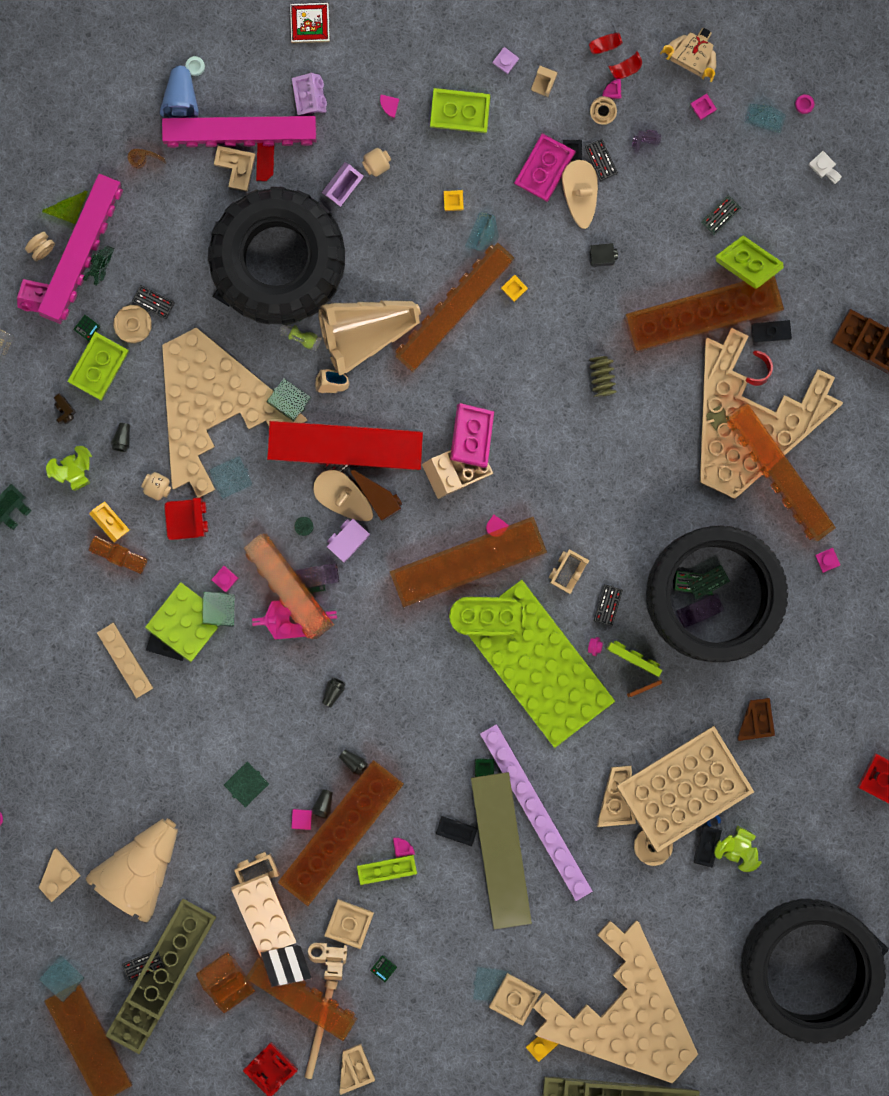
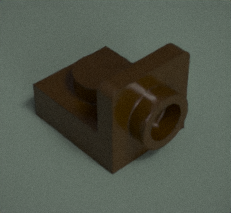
(63, 405)

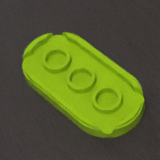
(487, 616)

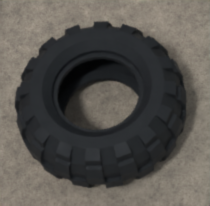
(266, 210)

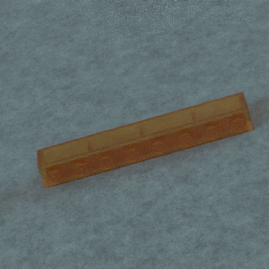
(455, 307)
(780, 472)

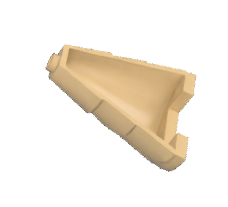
(363, 329)
(137, 871)

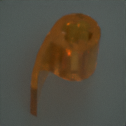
(143, 155)

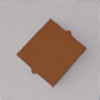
(644, 688)

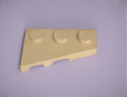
(614, 808)

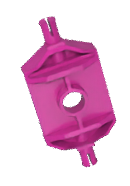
(279, 624)

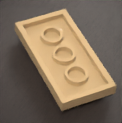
(263, 914)

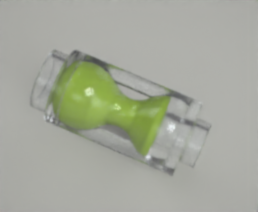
(307, 339)

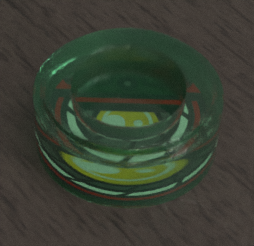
(304, 526)

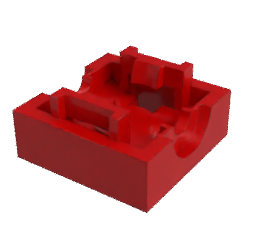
(880, 786)
(276, 1074)

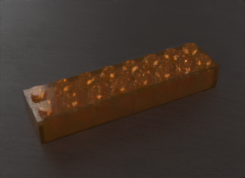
(702, 314)
(468, 562)
(341, 832)

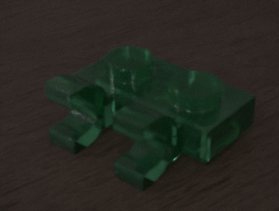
(100, 262)
(9, 501)

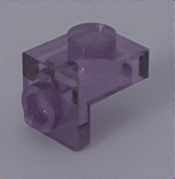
(649, 137)

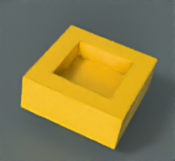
(453, 200)
(514, 288)

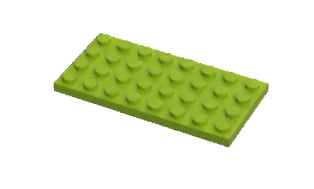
(545, 671)

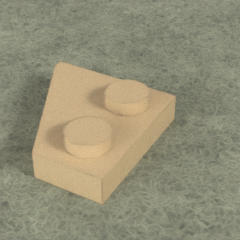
(58, 876)
(355, 1069)

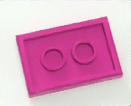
(544, 167)
(472, 435)

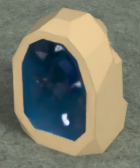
(331, 382)

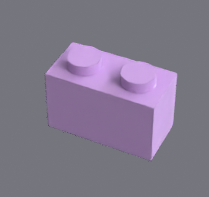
(342, 184)
(347, 540)

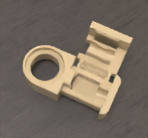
(333, 956)

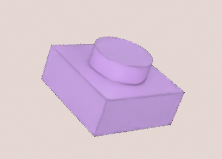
(505, 60)

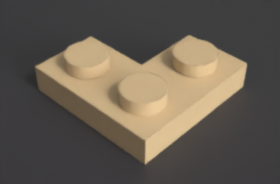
(240, 163)

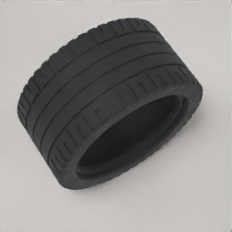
(771, 581)
(856, 1006)

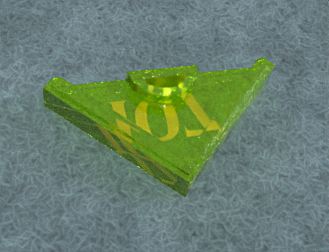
(68, 209)

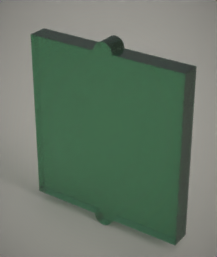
(288, 399)
(218, 609)
(246, 784)

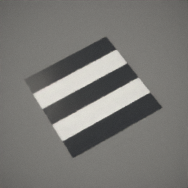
(285, 965)

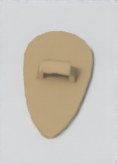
(580, 191)
(342, 495)

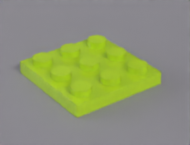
(180, 623)

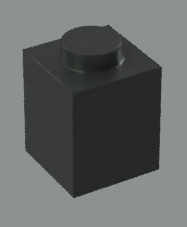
(603, 254)

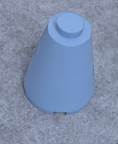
(179, 96)

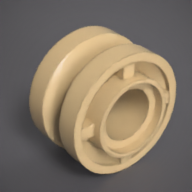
(603, 119)
(40, 246)

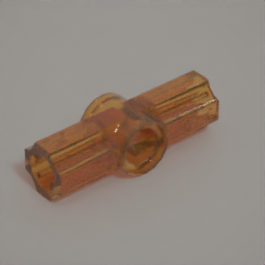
(118, 555)

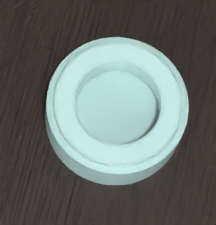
(195, 65)

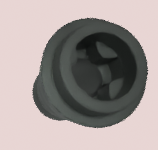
(121, 439)
(333, 691)
(354, 762)
(323, 804)

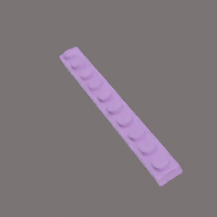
(536, 813)

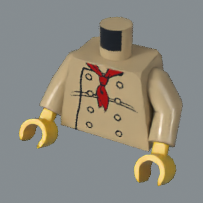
(693, 53)

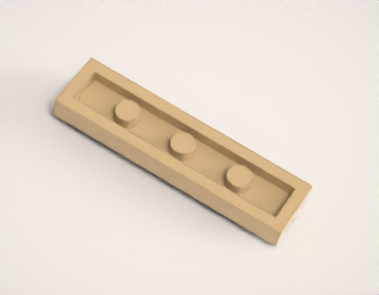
(125, 660)

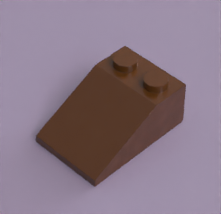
(380, 498)

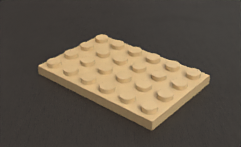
(685, 789)

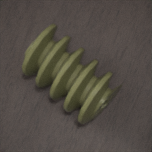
(602, 376)

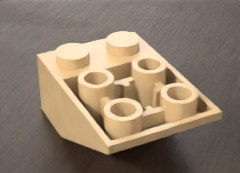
(449, 475)

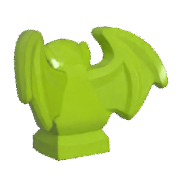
(72, 469)
(739, 846)

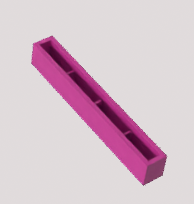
(239, 130)
(80, 249)

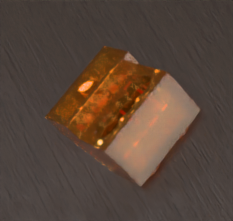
(225, 982)

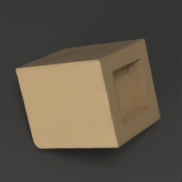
(544, 81)

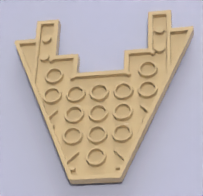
(202, 391)
(724, 461)
(641, 1025)

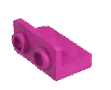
(31, 295)

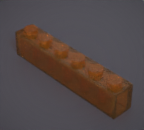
(288, 586)
(306, 1002)

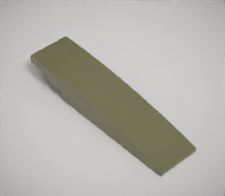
(501, 850)
(153, 991)
(579, 1087)

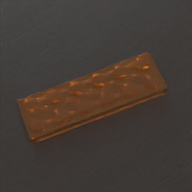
(88, 1043)

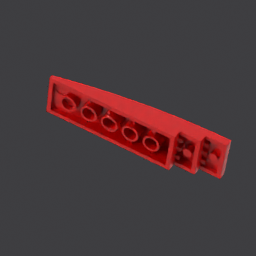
(344, 445)

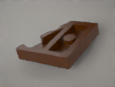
(757, 720)

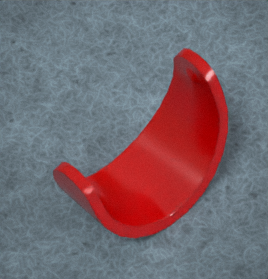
(605, 43)
(627, 67)
(757, 382)

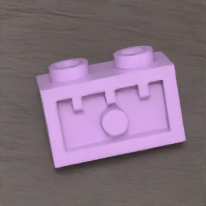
(309, 94)

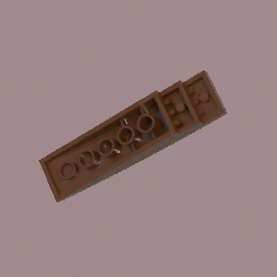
(864, 340)

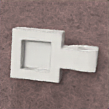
(823, 166)

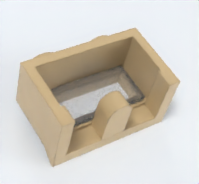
(568, 571)
(258, 867)

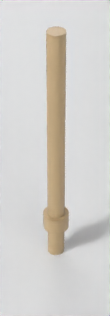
(330, 987)

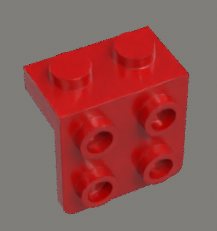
(186, 519)

